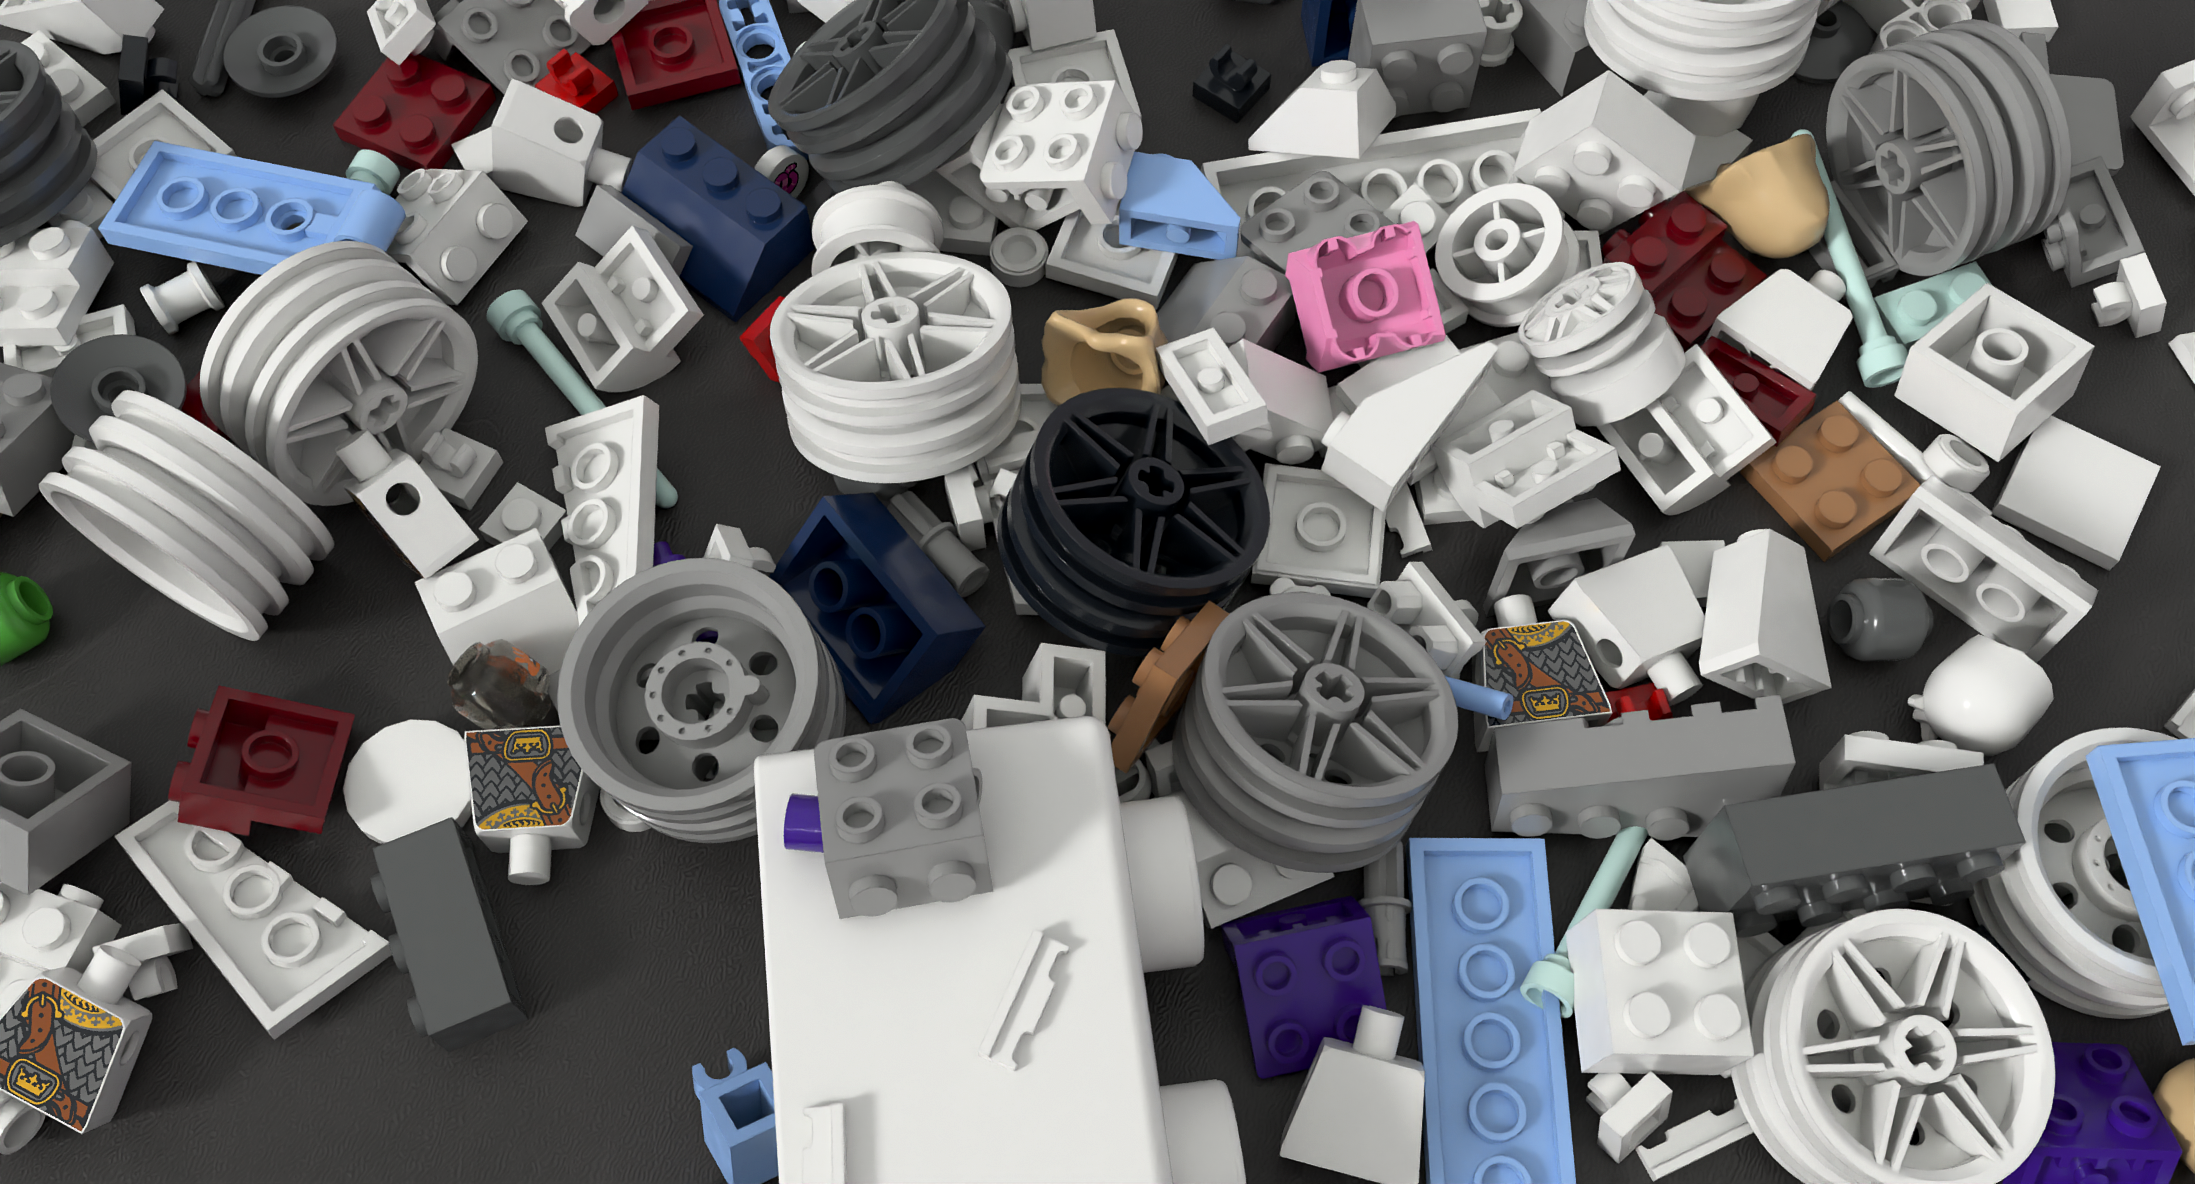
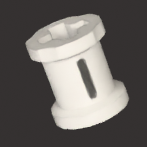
(1500, 20)
(182, 297)

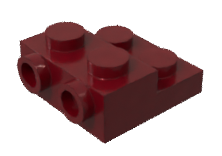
(1685, 265)
(260, 763)

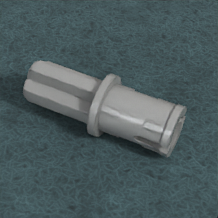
(939, 543)
(1387, 909)

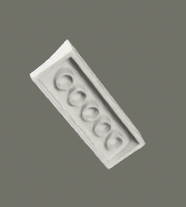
(1442, 159)

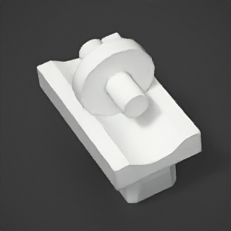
(1431, 617)

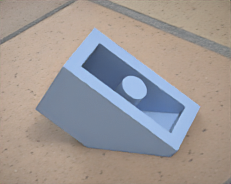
(1176, 210)

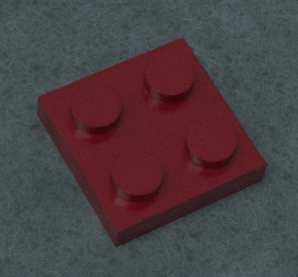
(674, 52)
(415, 112)

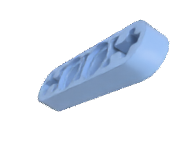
(758, 73)

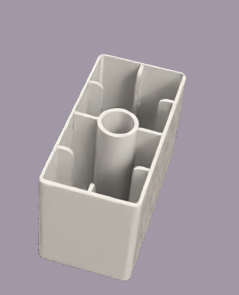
(901, 1000)

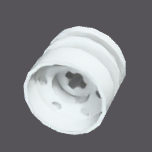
(1602, 344)

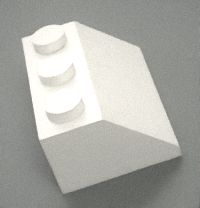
(1983, 570)

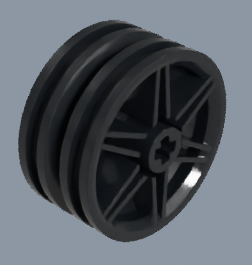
(1112, 498)

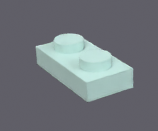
(1919, 307)

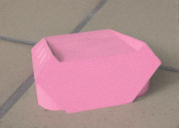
(1364, 296)

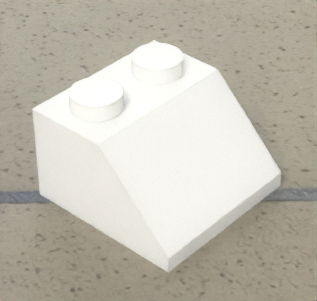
(504, 595)

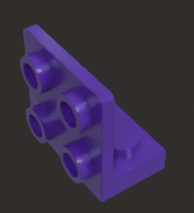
(1303, 979)
(2100, 1124)

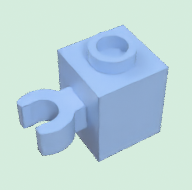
(739, 1120)

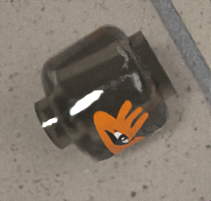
(499, 686)

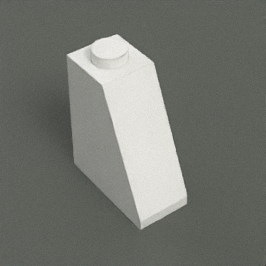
(1763, 620)

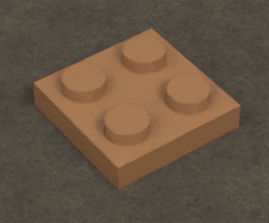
(1831, 480)
(1163, 685)

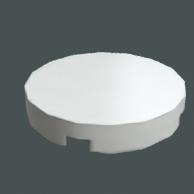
(408, 780)

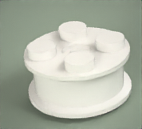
(873, 222)
(1506, 252)

